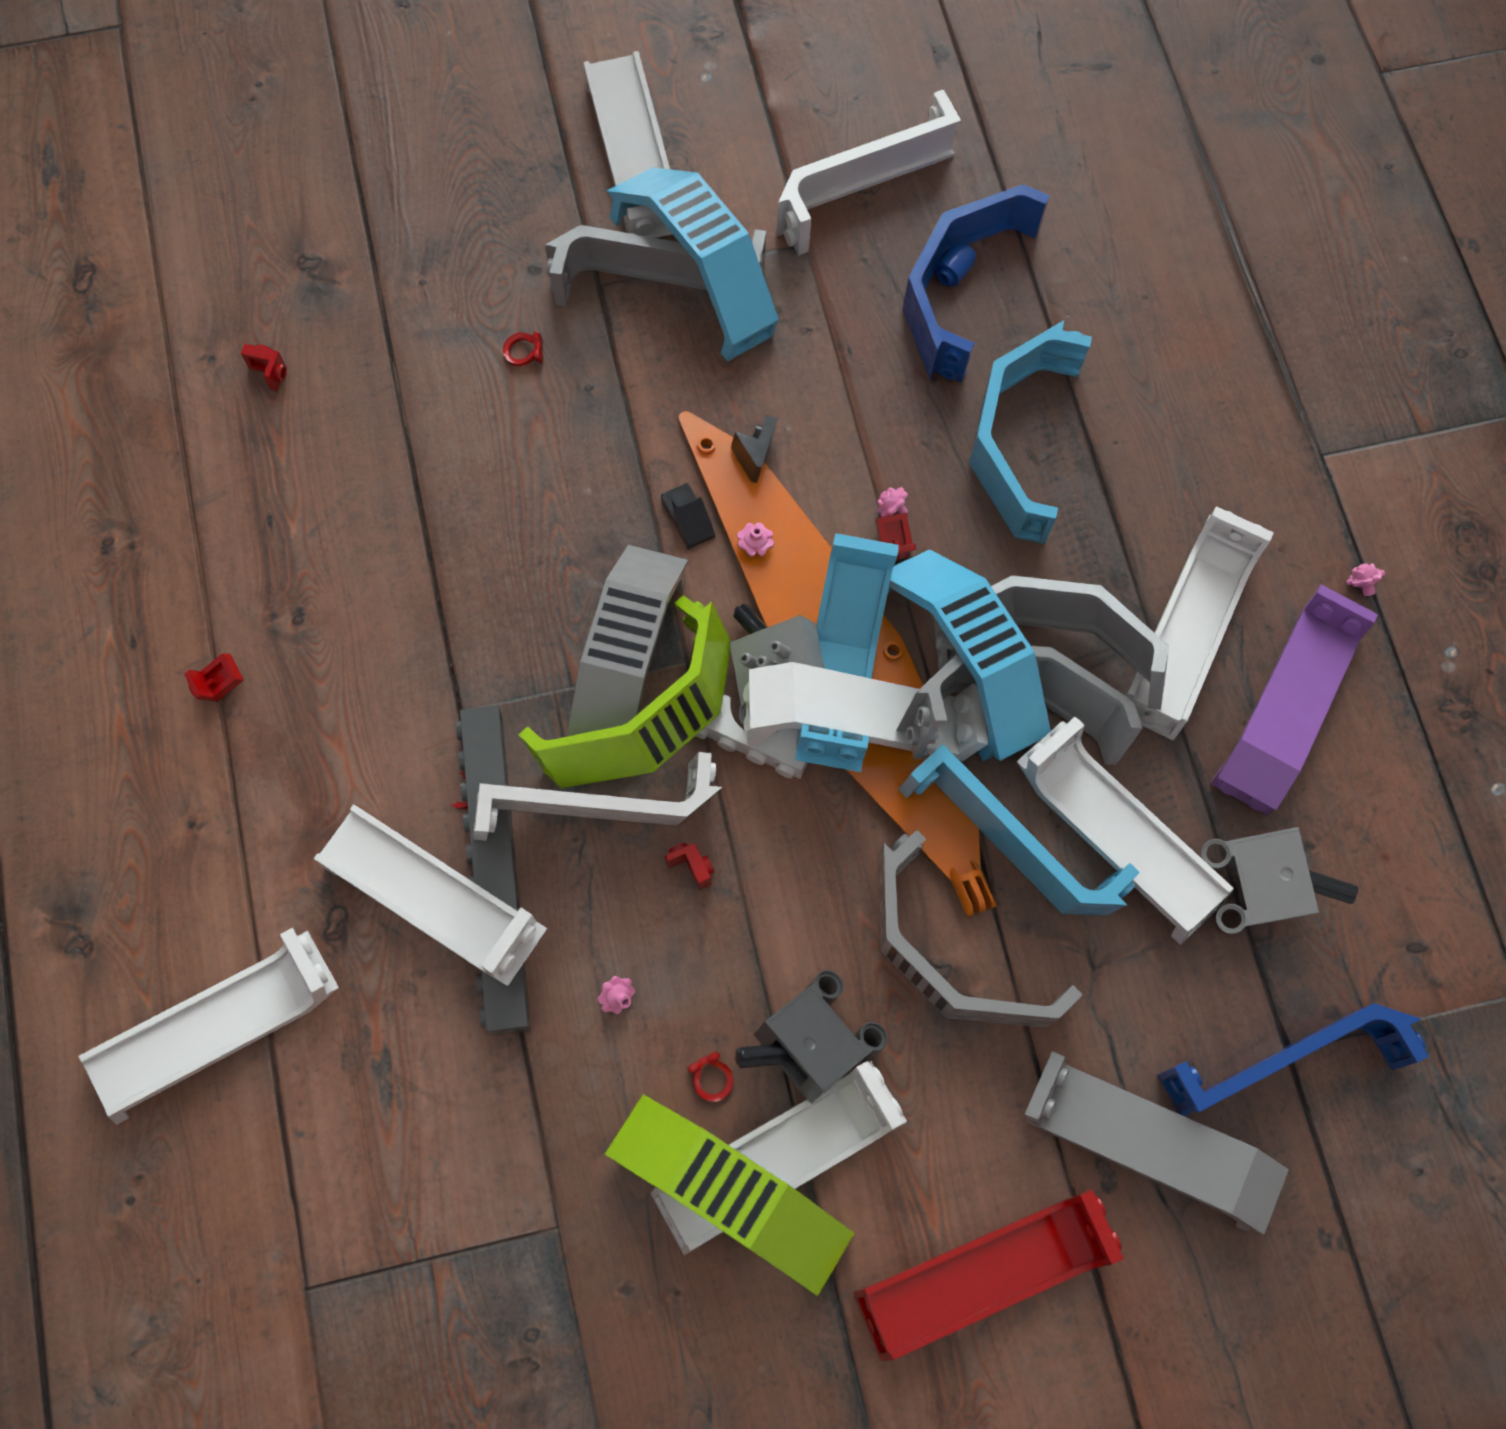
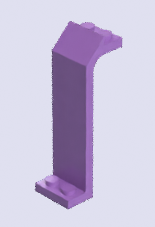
(1294, 701)

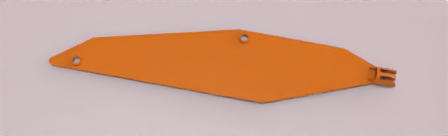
(791, 584)

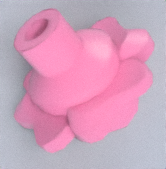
(892, 502)
(755, 539)
(1365, 577)
(616, 995)

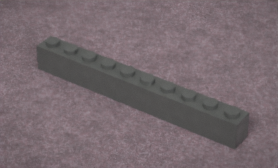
(493, 859)

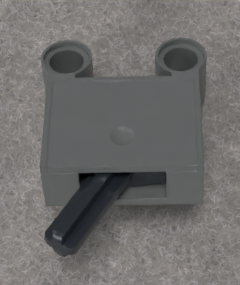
(812, 1040)

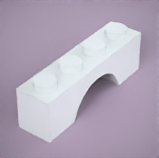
(775, 751)

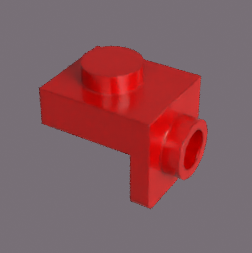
(267, 361)
(896, 531)
(215, 679)
(699, 866)

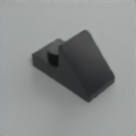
(753, 450)
(688, 515)

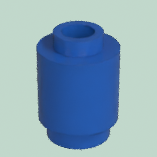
(955, 264)

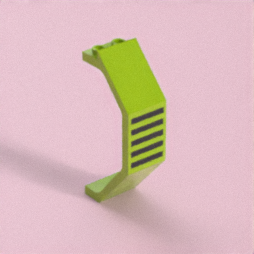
(659, 728)
(731, 1193)

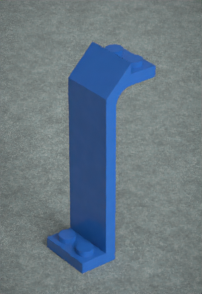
(1386, 1026)

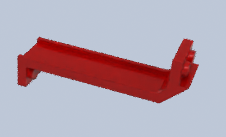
(987, 1275)

